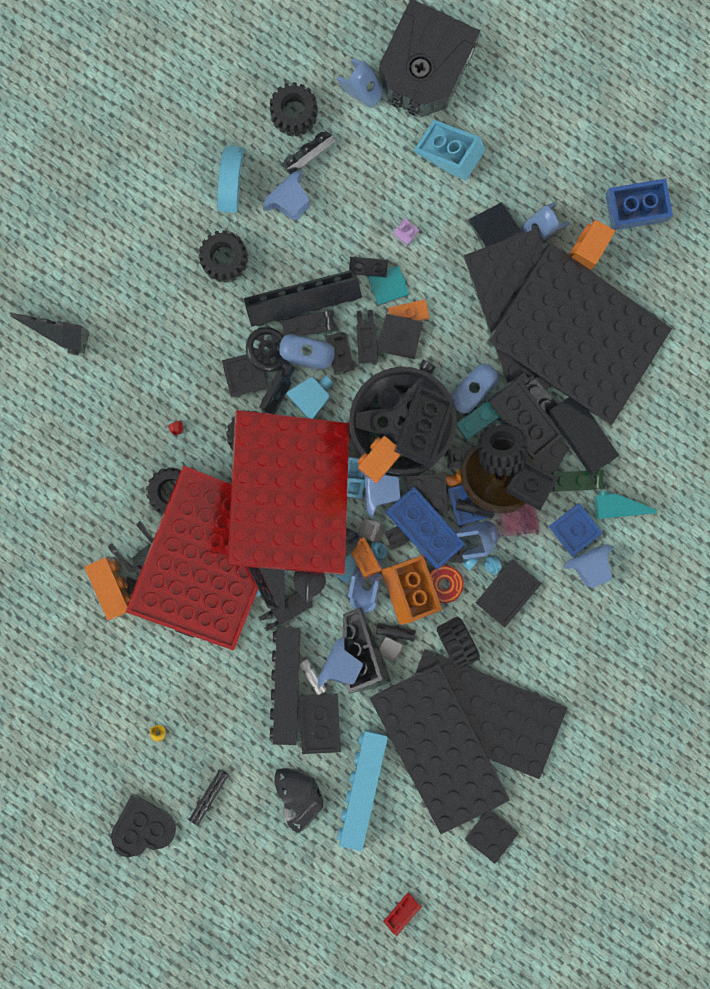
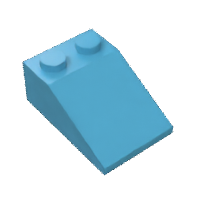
(451, 149)

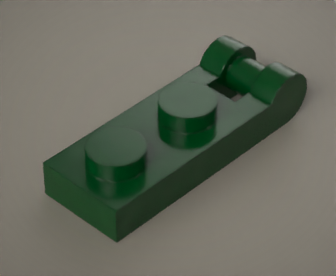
(578, 481)

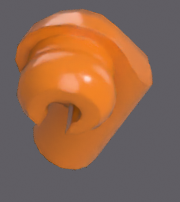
(454, 479)

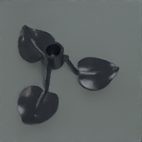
(311, 583)

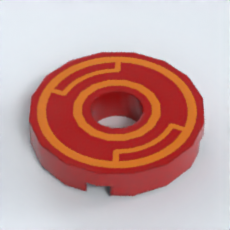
(455, 579)

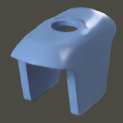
(358, 84)
(288, 197)
(546, 221)
(321, 357)
(467, 401)
(381, 493)
(486, 531)
(592, 566)
(359, 596)
(340, 666)

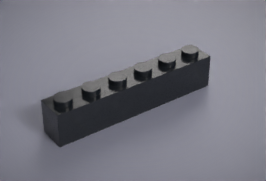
(303, 298)
(286, 685)

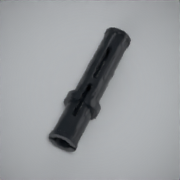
(196, 817)

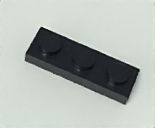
(308, 152)

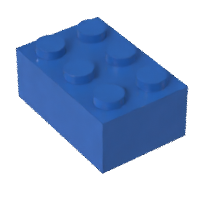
(639, 204)

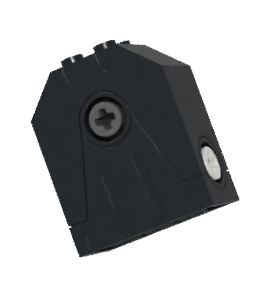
(426, 59)

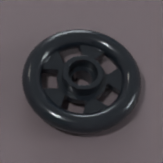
(252, 352)

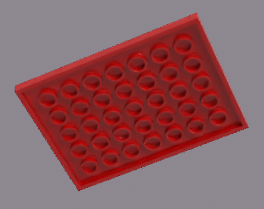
(288, 493)
(186, 568)

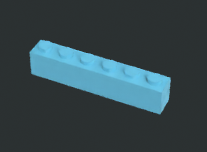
(363, 789)

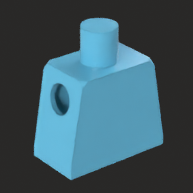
(311, 396)

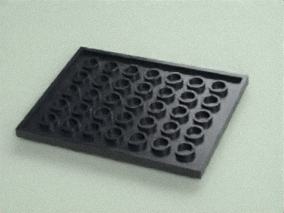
(579, 334)

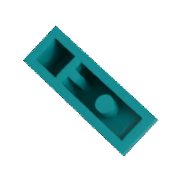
(614, 505)

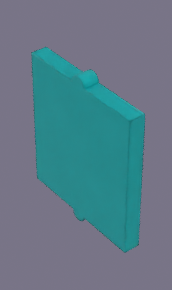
(389, 288)

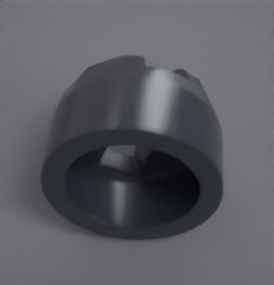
(427, 366)

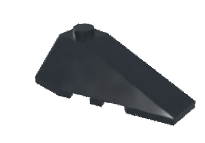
(66, 335)
(362, 645)

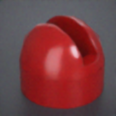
(176, 427)

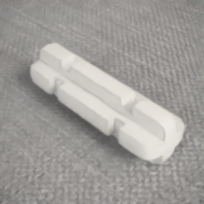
(312, 676)

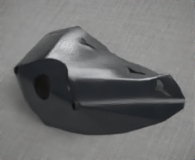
(299, 798)

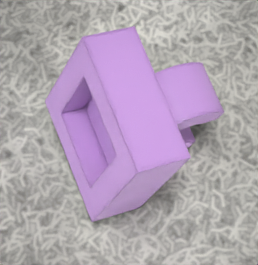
(406, 232)

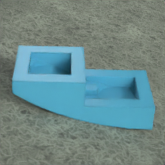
(355, 479)

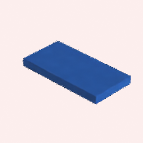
(425, 528)

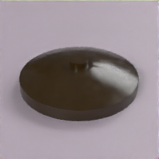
(488, 489)

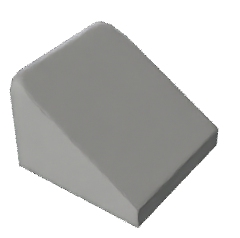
(372, 530)
(390, 648)

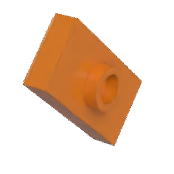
(414, 310)
(365, 559)

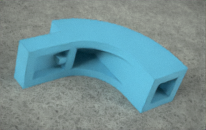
(230, 179)

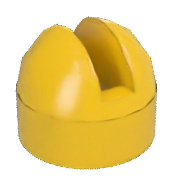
(153, 733)

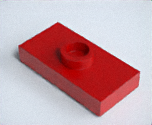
(402, 914)

